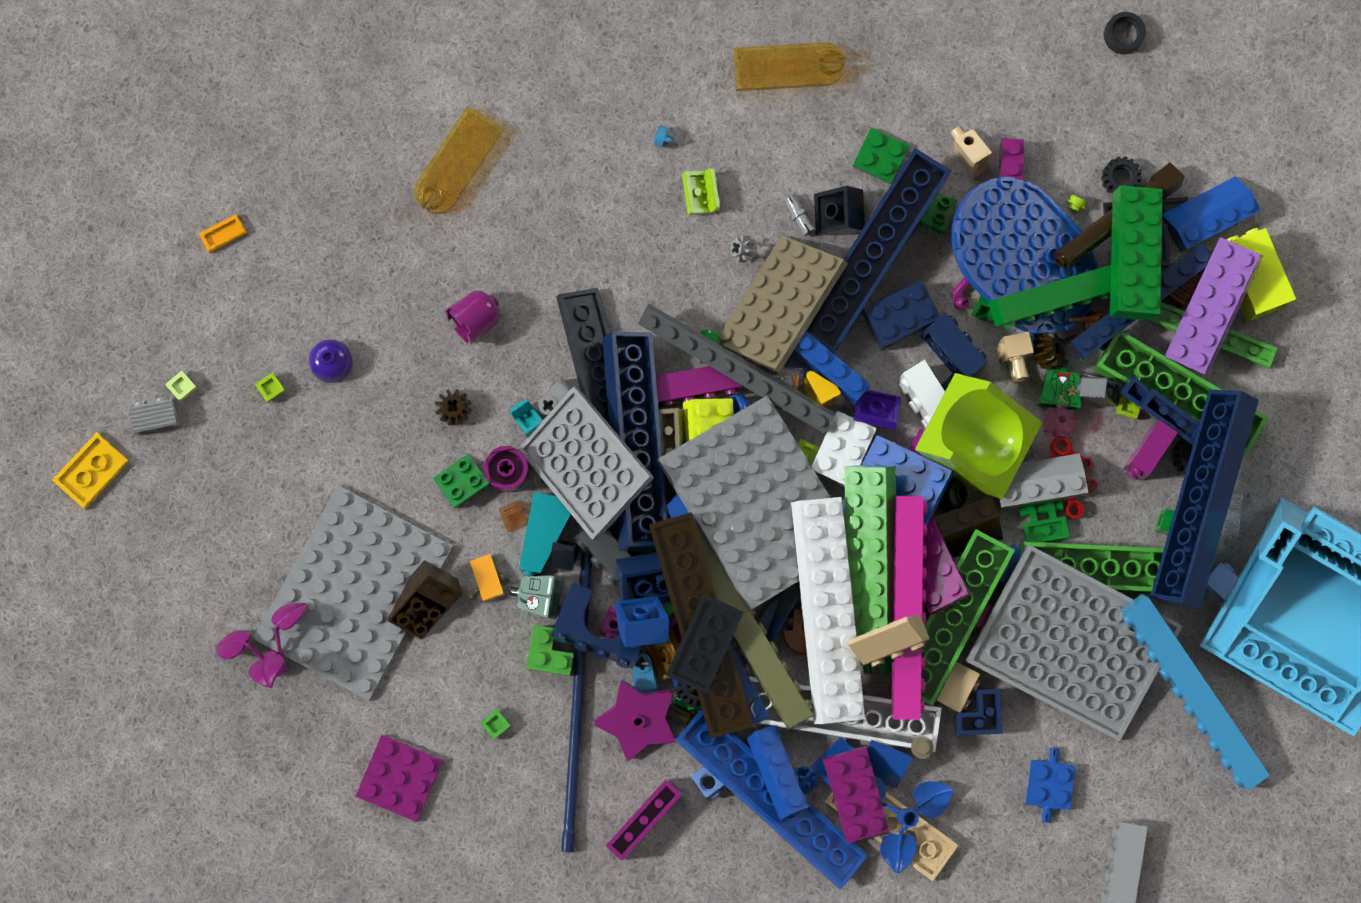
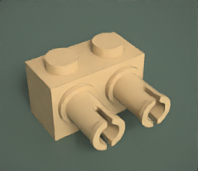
(1013, 352)

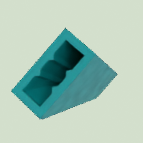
(545, 525)

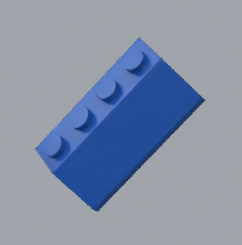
(1210, 213)

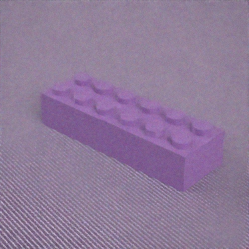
(1214, 306)

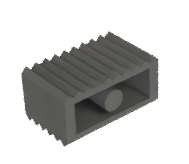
(1098, 391)

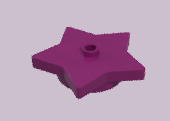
(635, 704)

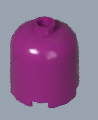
(474, 315)

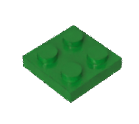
(880, 155)

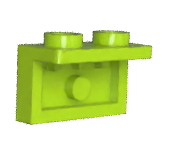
(701, 192)

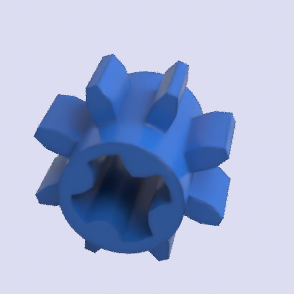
(807, 779)

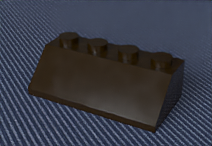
(959, 524)

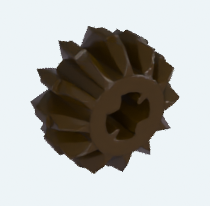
(1048, 350)
(461, 405)

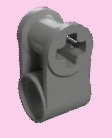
(554, 396)

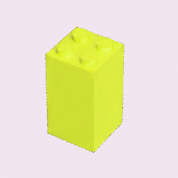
(1270, 285)

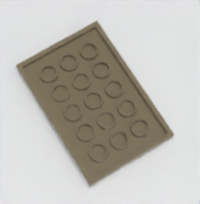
(781, 303)

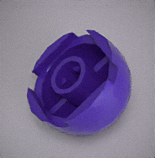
(330, 361)

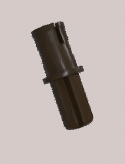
(679, 714)

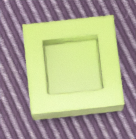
(181, 386)

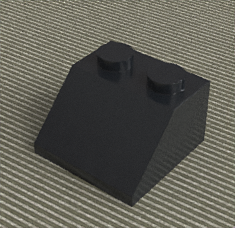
(839, 211)

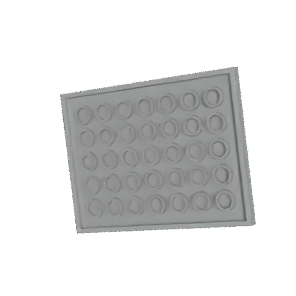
(741, 494)
(351, 582)
(1067, 643)

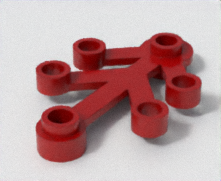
(1068, 451)

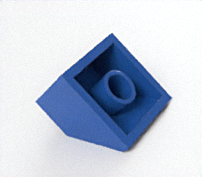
(642, 621)

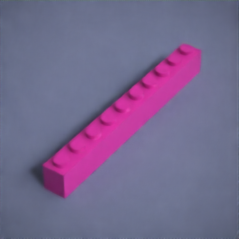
(908, 601)

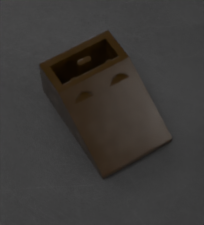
(425, 599)

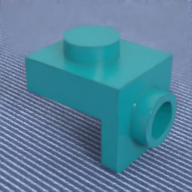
(526, 417)

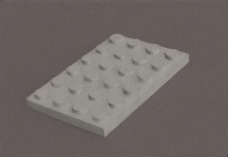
(585, 463)

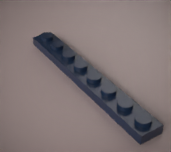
(1171, 280)

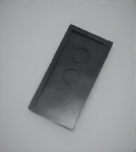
(704, 643)

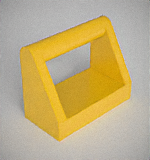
(821, 389)

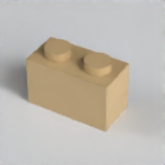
(957, 688)

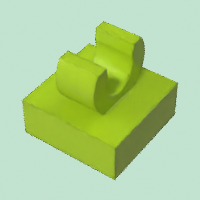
(809, 450)

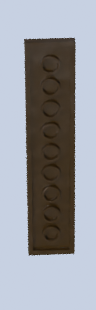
(686, 580)

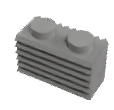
(154, 416)

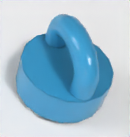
(661, 136)

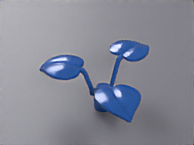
(931, 800)

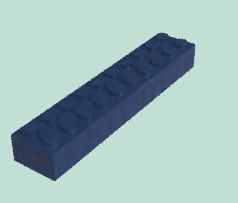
(878, 247)
(635, 419)
(1204, 498)

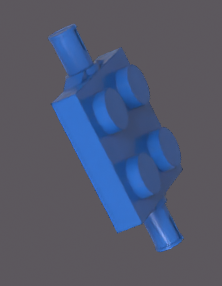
(1050, 785)

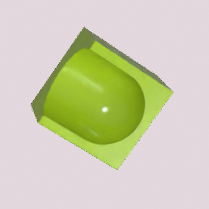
(979, 435)

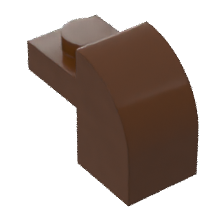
(796, 638)

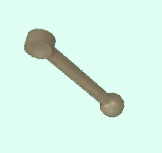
(470, 594)

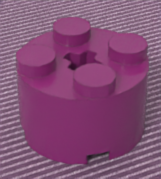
(495, 463)

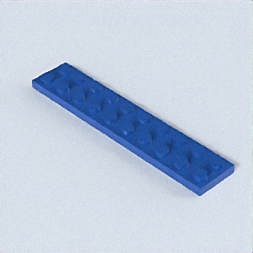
(806, 832)

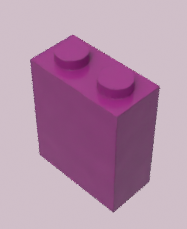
(1149, 451)

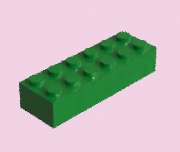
(1136, 253)

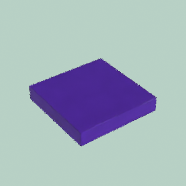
(878, 409)

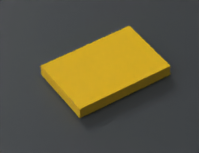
(90, 470)

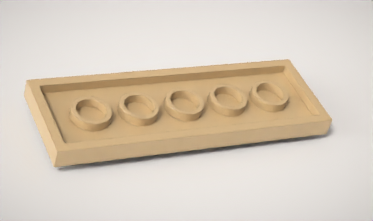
(932, 846)

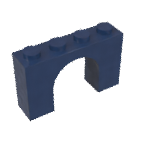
(571, 629)

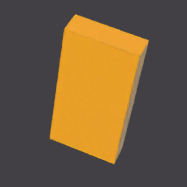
(222, 233)
(487, 578)

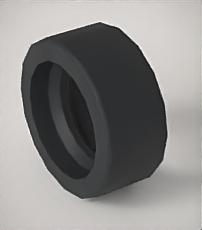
(1120, 48)

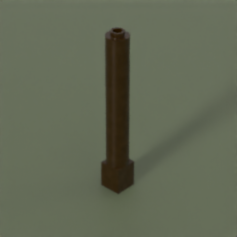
(1167, 178)

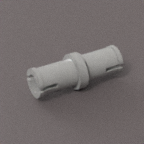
(799, 214)

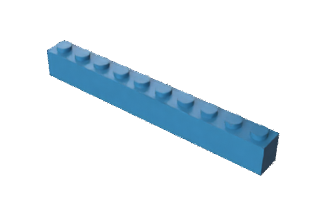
(1195, 692)

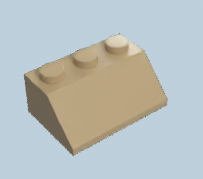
(889, 640)

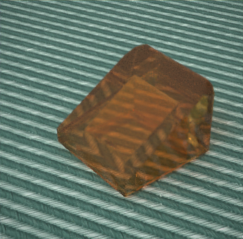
(513, 516)

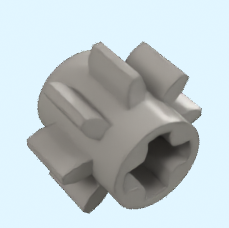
(743, 249)

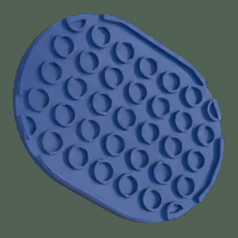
(1008, 244)

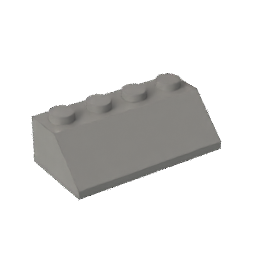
(1046, 482)

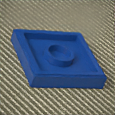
(888, 763)

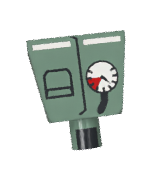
(538, 595)

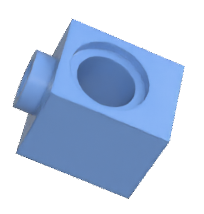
(698, 777)

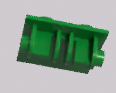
(939, 213)
(461, 481)

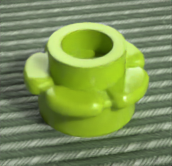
(1076, 203)

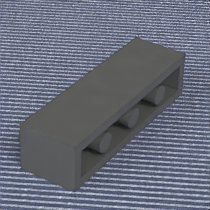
(603, 552)

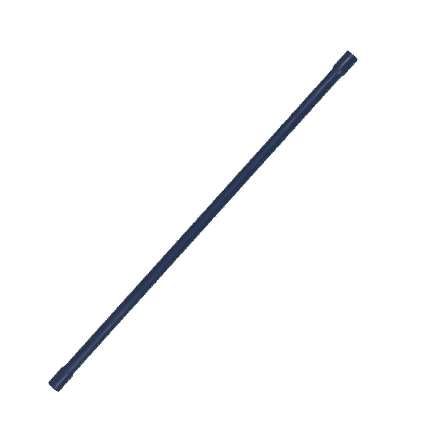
(568, 833)

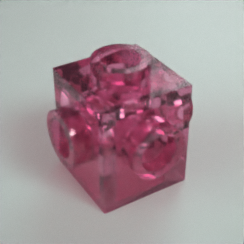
(1052, 425)

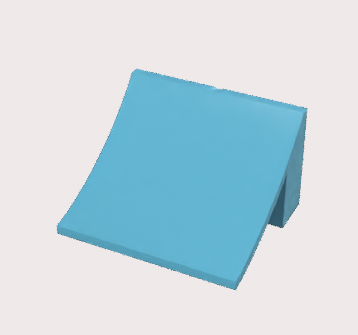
(1299, 614)

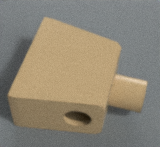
(971, 151)

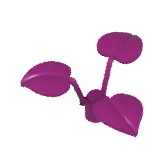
(272, 664)

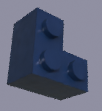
(985, 719)

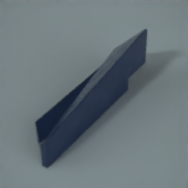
(1160, 409)
(779, 610)

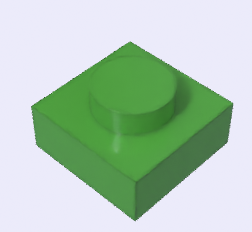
(495, 724)

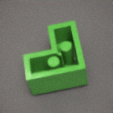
(543, 657)

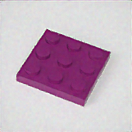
(399, 778)

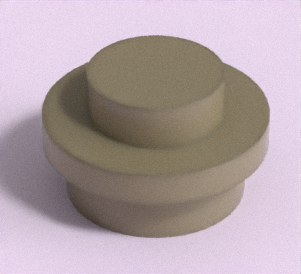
(922, 747)

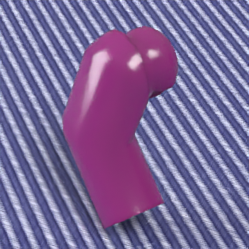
(958, 294)

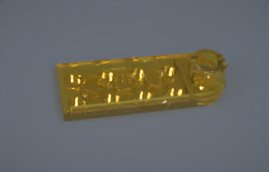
(787, 66)
(456, 161)

